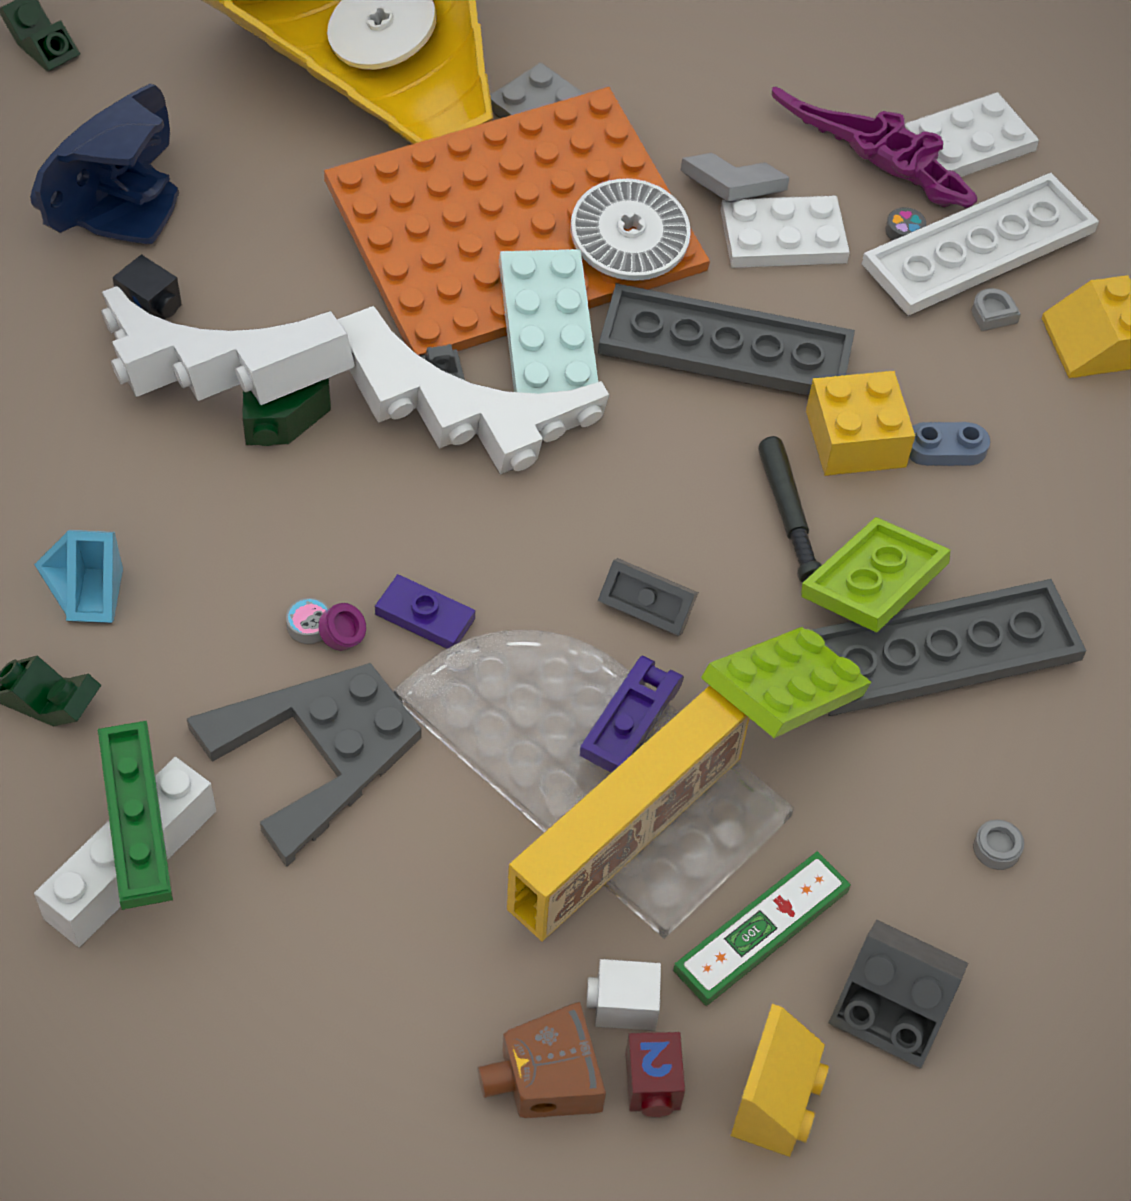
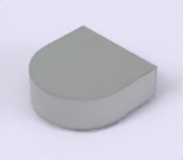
(994, 309)

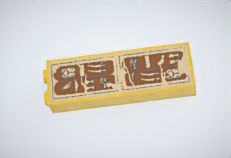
(625, 812)

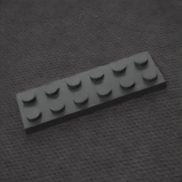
(723, 340)
(958, 643)

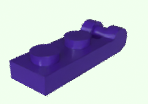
(630, 715)

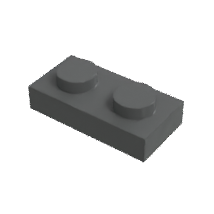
(648, 596)

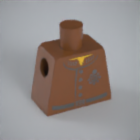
(548, 1067)

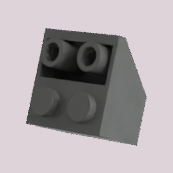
(898, 993)

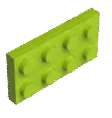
(786, 680)

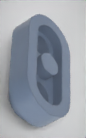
(950, 444)

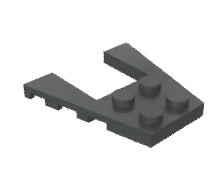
(348, 719)

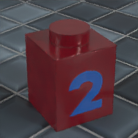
(655, 1073)

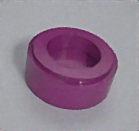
(342, 626)

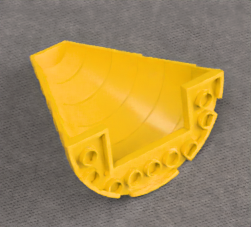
(420, 98)

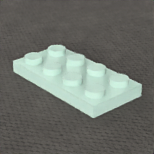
(547, 320)

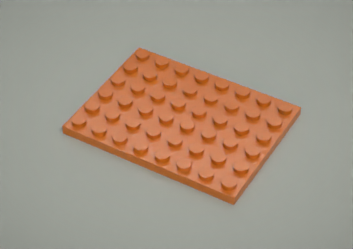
(448, 205)

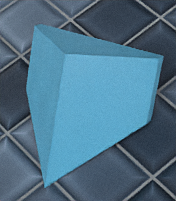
(84, 574)

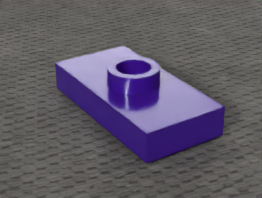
(425, 612)

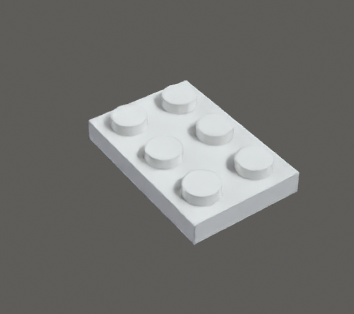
(978, 134)
(784, 231)

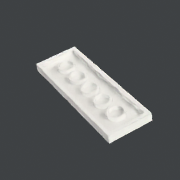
(979, 243)

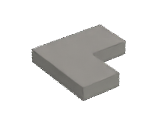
(734, 182)

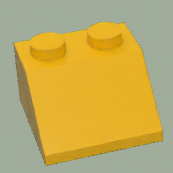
(1093, 327)
(780, 1085)

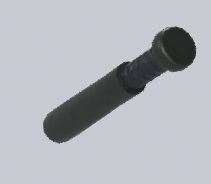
(788, 502)

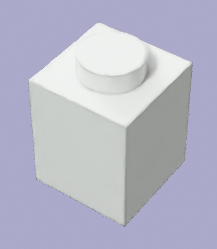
(625, 994)

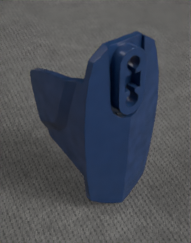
(105, 174)

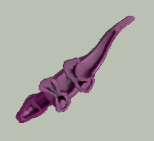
(889, 147)

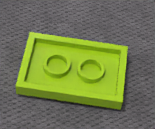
(875, 574)

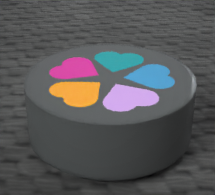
(903, 221)

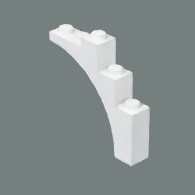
(211, 361)
(455, 410)

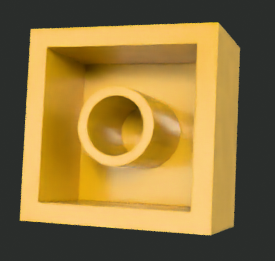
(859, 423)

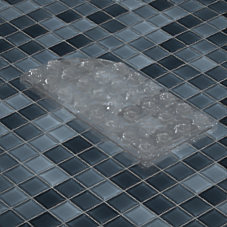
(518, 715)

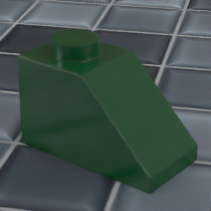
(286, 416)

